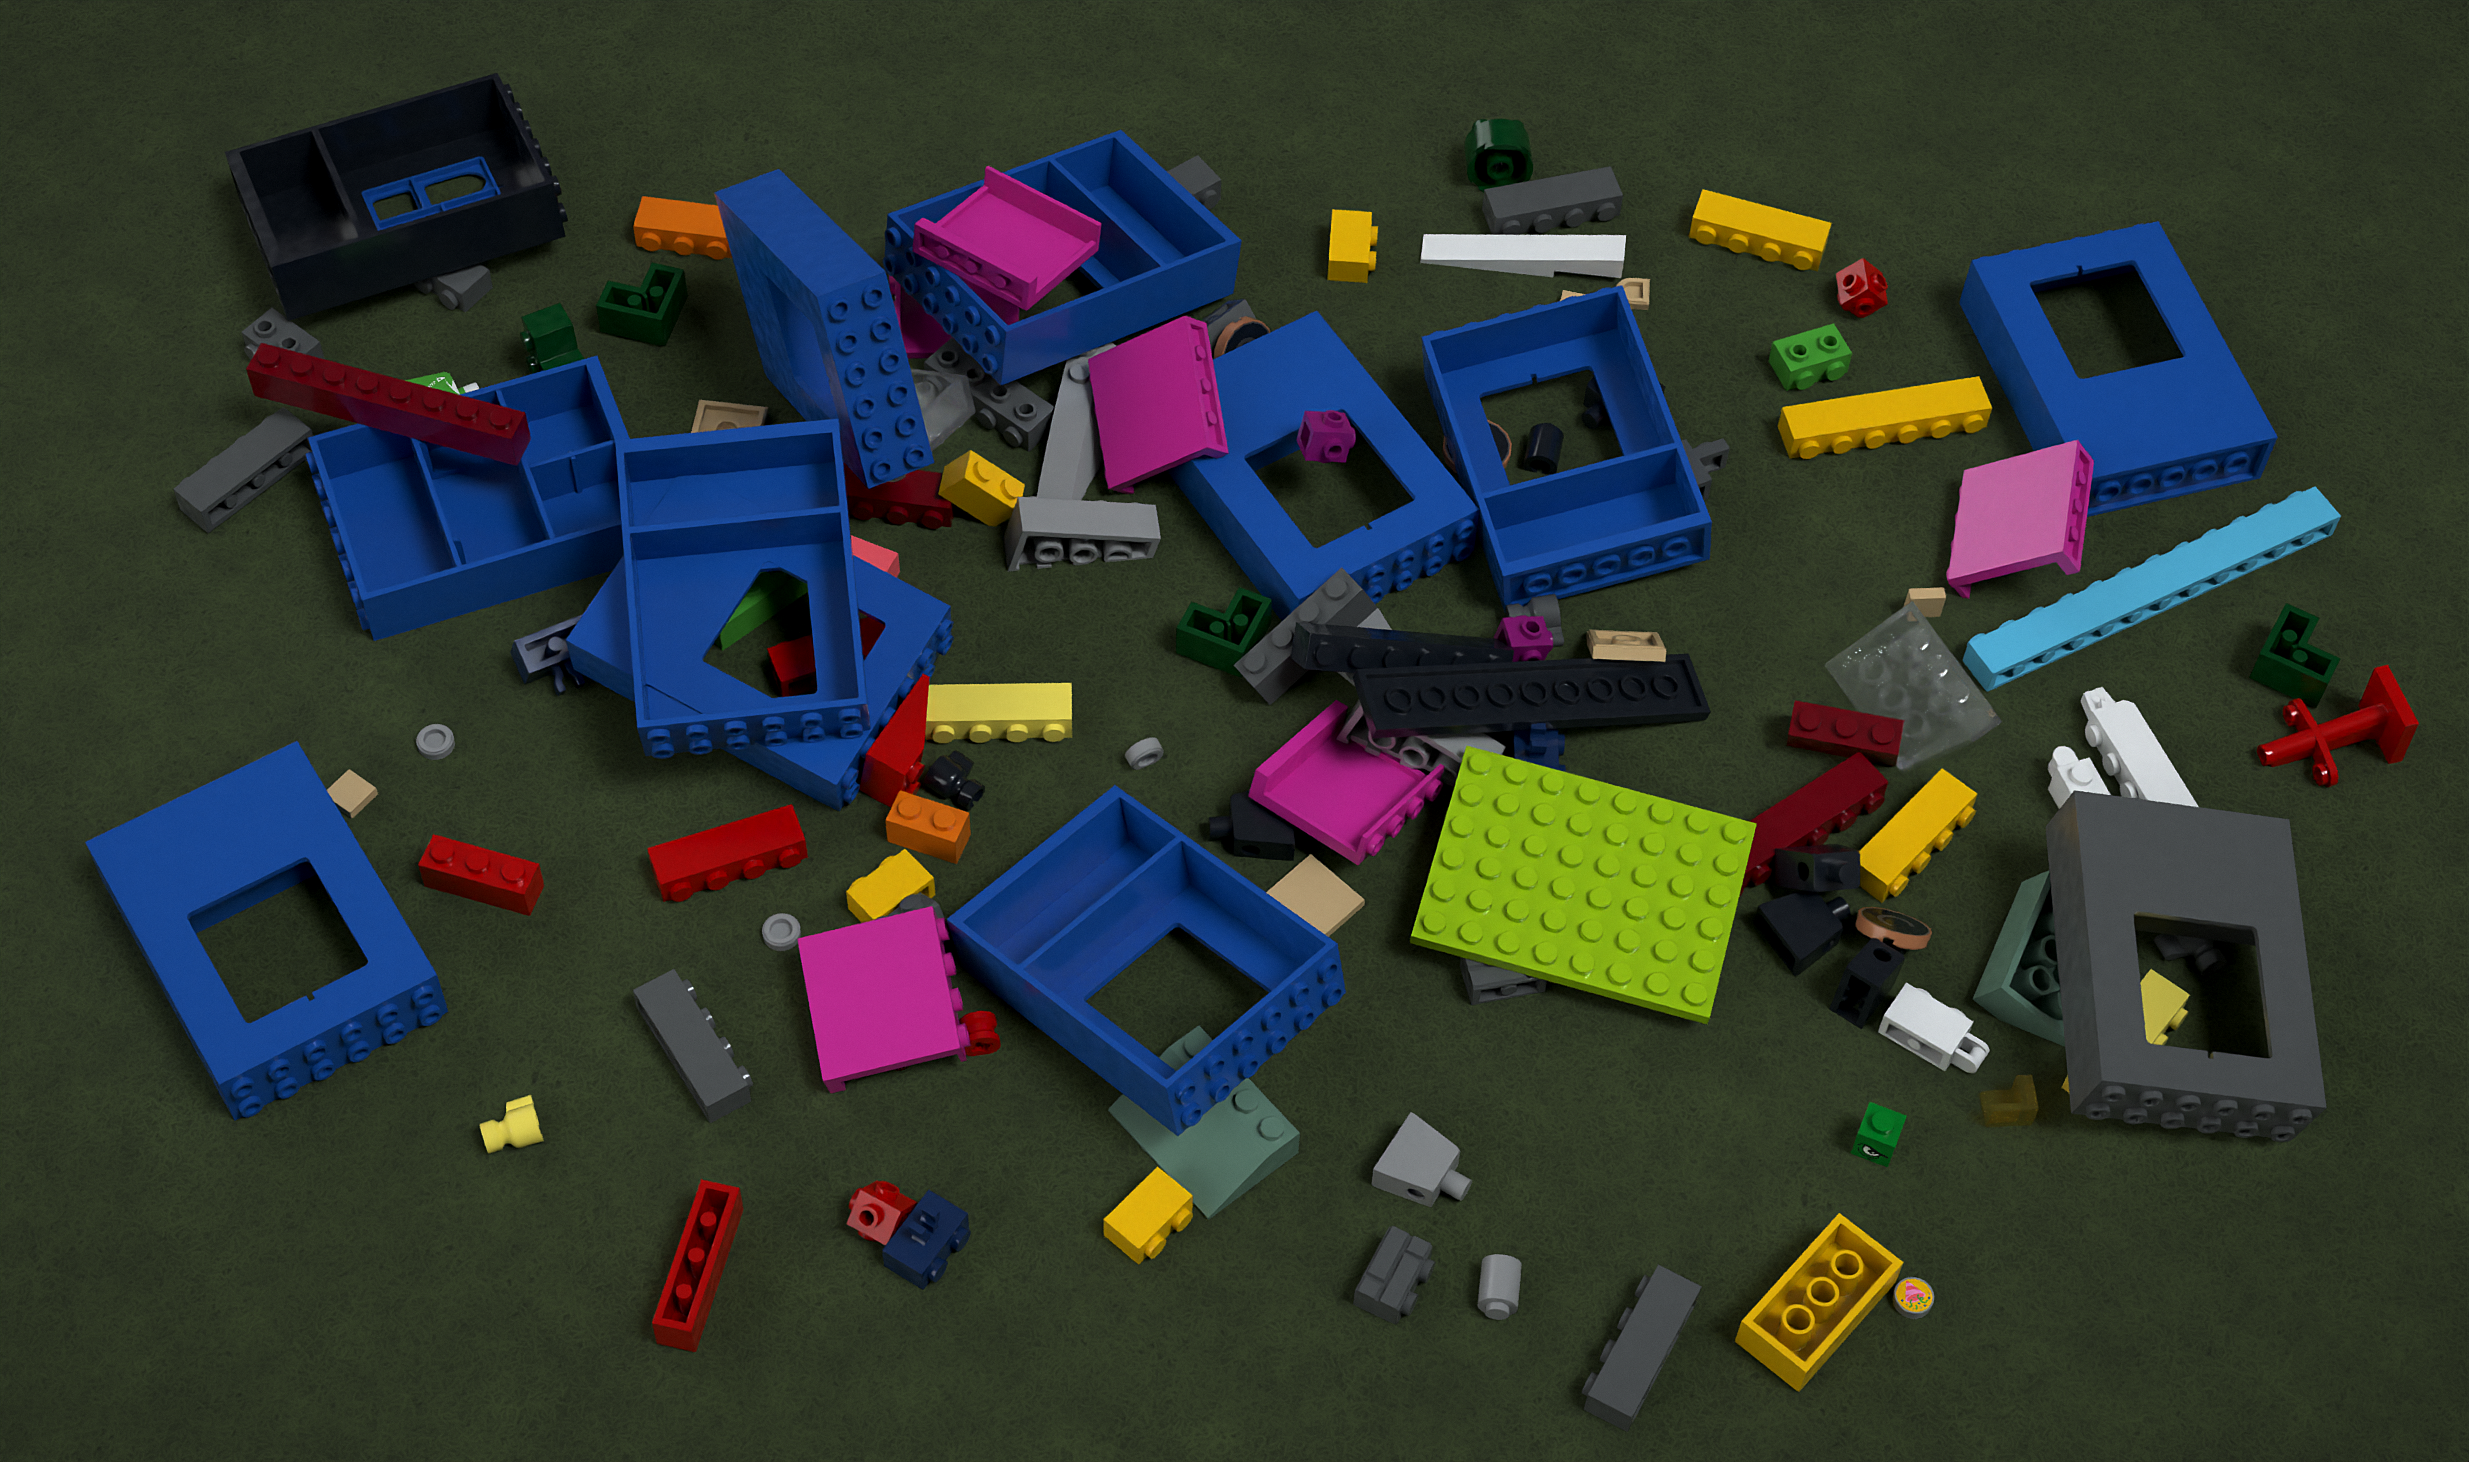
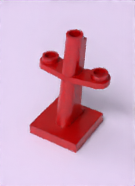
(2381, 717)

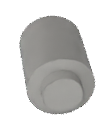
(1499, 1286)

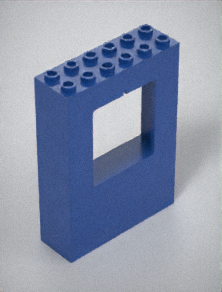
(1153, 259)
(825, 325)
(1262, 404)
(2146, 427)
(802, 481)
(1585, 522)
(692, 599)
(227, 852)
(1102, 899)

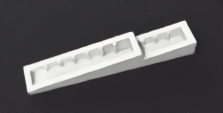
(1528, 253)

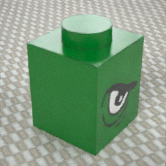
(1878, 1134)

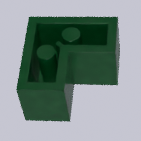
(644, 311)
(549, 339)
(1224, 637)
(2290, 662)

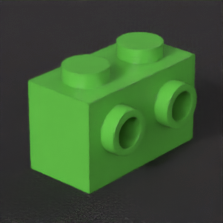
(1810, 357)

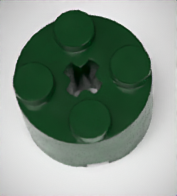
(1498, 153)

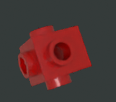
(1861, 288)
(879, 1211)

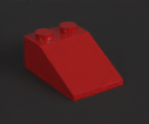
(897, 753)

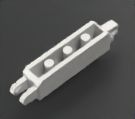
(2131, 750)

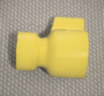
(517, 1128)

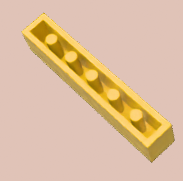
(1884, 417)

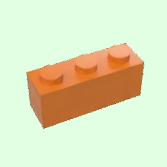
(681, 228)

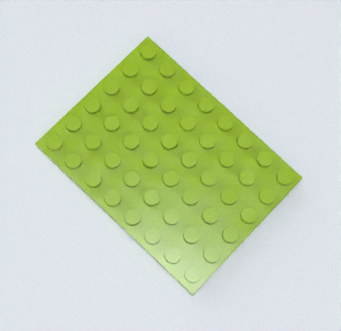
(1585, 884)

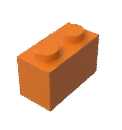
(928, 827)

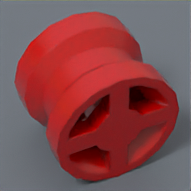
(981, 1031)

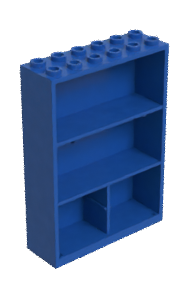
(461, 532)

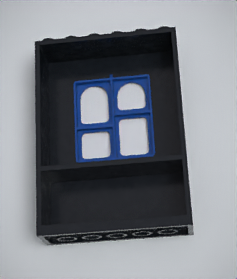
(317, 187)

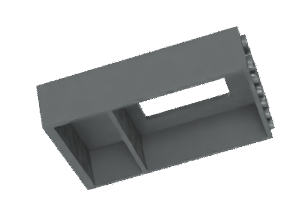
(2188, 875)

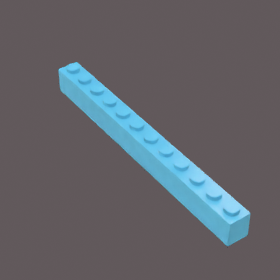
(2149, 588)

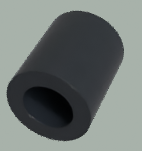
(1545, 445)

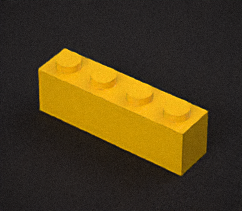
(1759, 230)
(1914, 833)

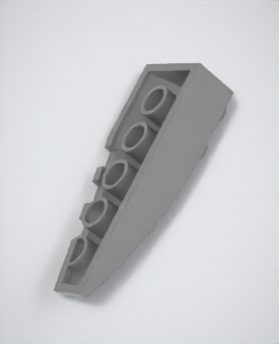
(1073, 440)

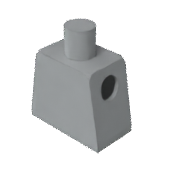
(1420, 1165)

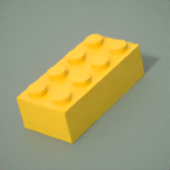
(1818, 1302)

